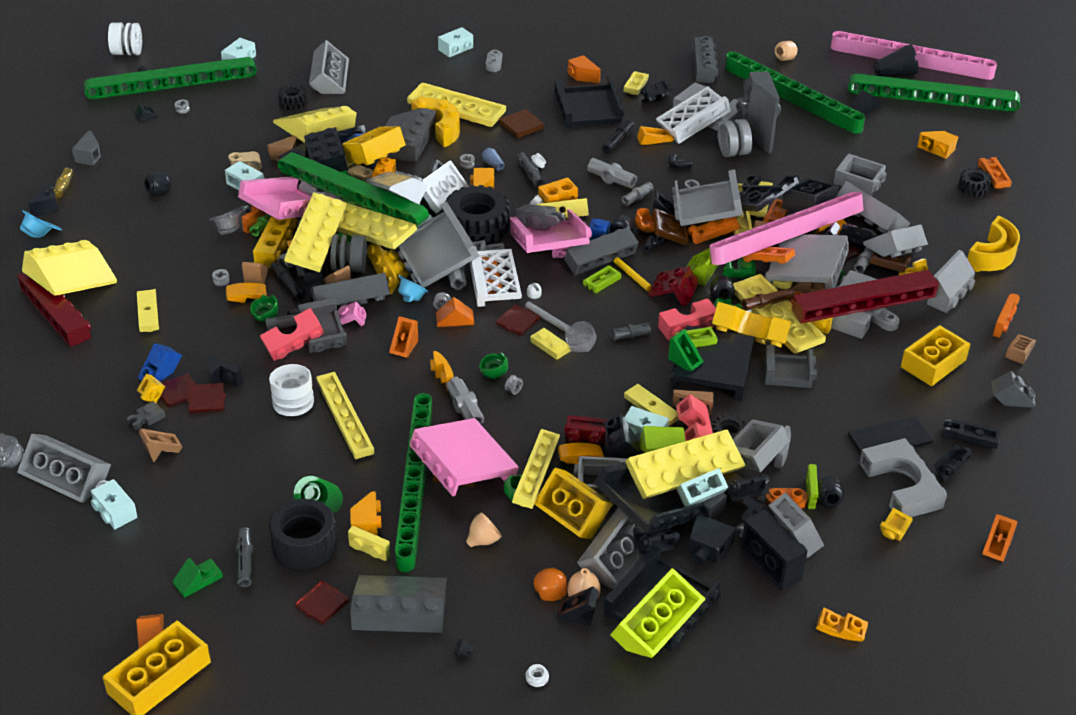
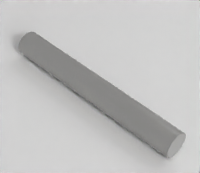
(548, 317)

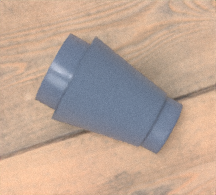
(492, 158)

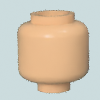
(786, 50)

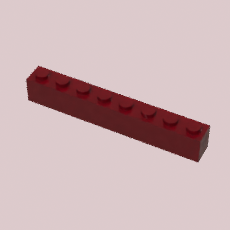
(864, 296)

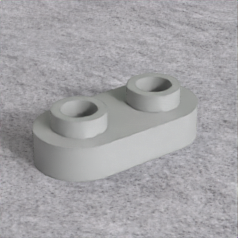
(494, 61)
(884, 319)

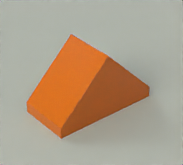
(454, 314)
(404, 337)
(1000, 537)
(149, 627)

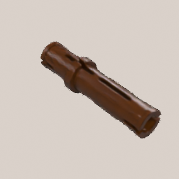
(762, 300)

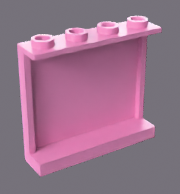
(275, 196)
(565, 234)
(461, 453)

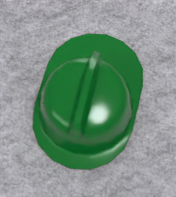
(319, 490)

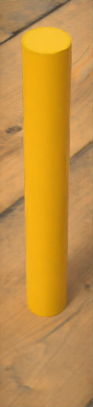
(642, 282)

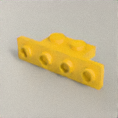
(388, 263)

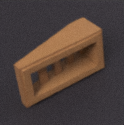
(1020, 348)
(705, 397)

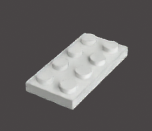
(442, 184)

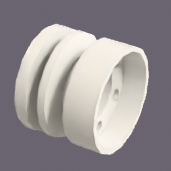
(125, 38)
(291, 389)

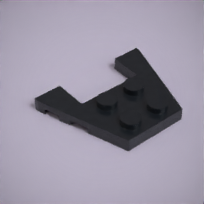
(756, 197)

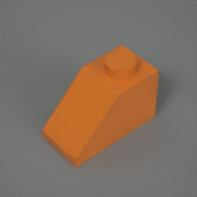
(583, 70)

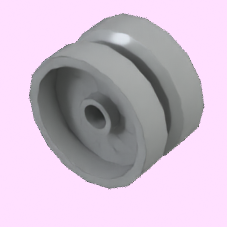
(735, 137)

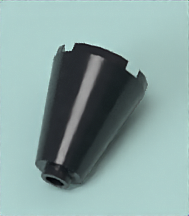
(898, 63)

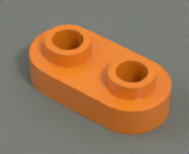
(796, 494)

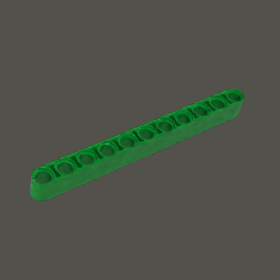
(164, 80)
(800, 94)
(941, 96)
(352, 189)
(412, 491)

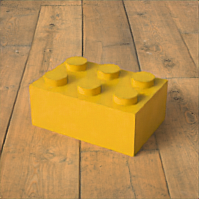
(373, 145)
(935, 355)
(573, 503)

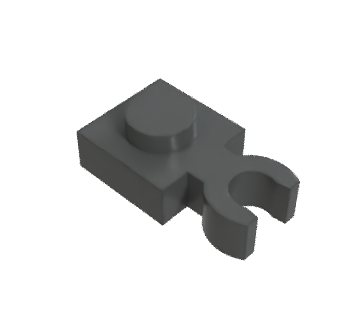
(147, 414)

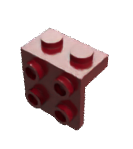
(679, 281)
(585, 429)

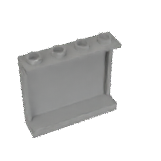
(707, 201)
(437, 248)
(815, 260)

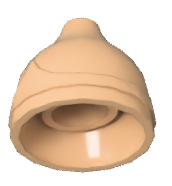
(482, 531)
(581, 581)

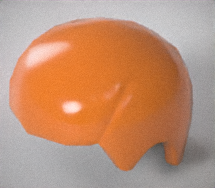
(644, 221)
(550, 584)

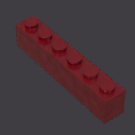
(57, 311)

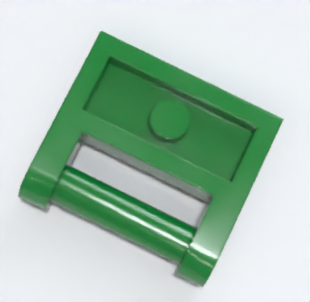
(744, 269)

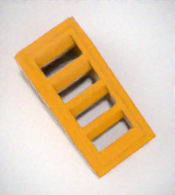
(651, 135)

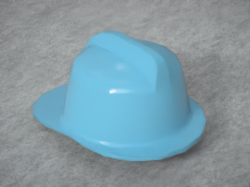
(36, 227)
(410, 290)

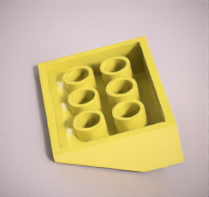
(317, 120)
(68, 267)

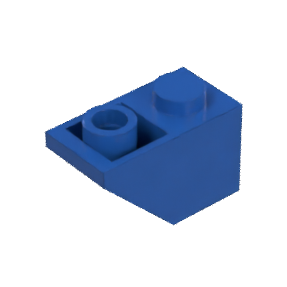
(160, 362)

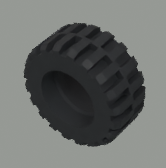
(481, 212)

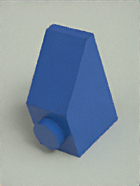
(599, 227)

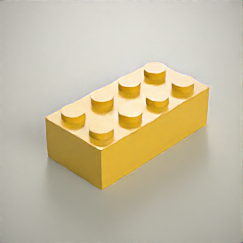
(156, 669)

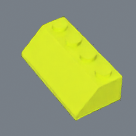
(658, 615)

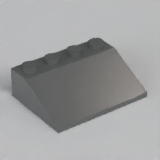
(761, 108)
(416, 130)
(398, 603)

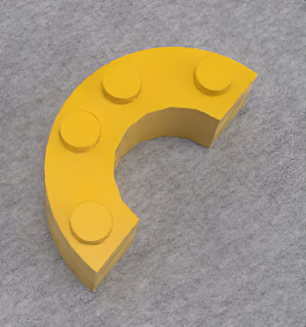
(447, 118)
(1001, 250)
(751, 324)

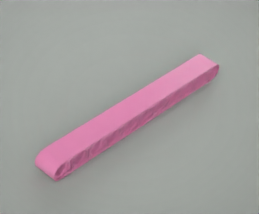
(926, 57)
(786, 228)

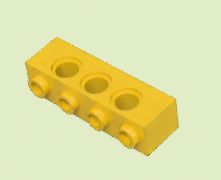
(274, 240)

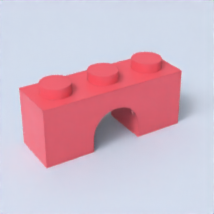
(673, 321)
(281, 344)
(695, 416)

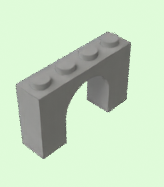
(695, 88)
(856, 323)
(902, 458)

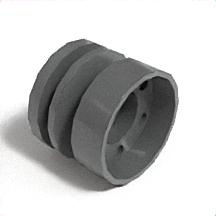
(347, 253)

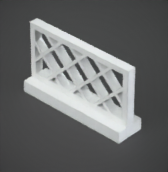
(697, 120)
(480, 276)

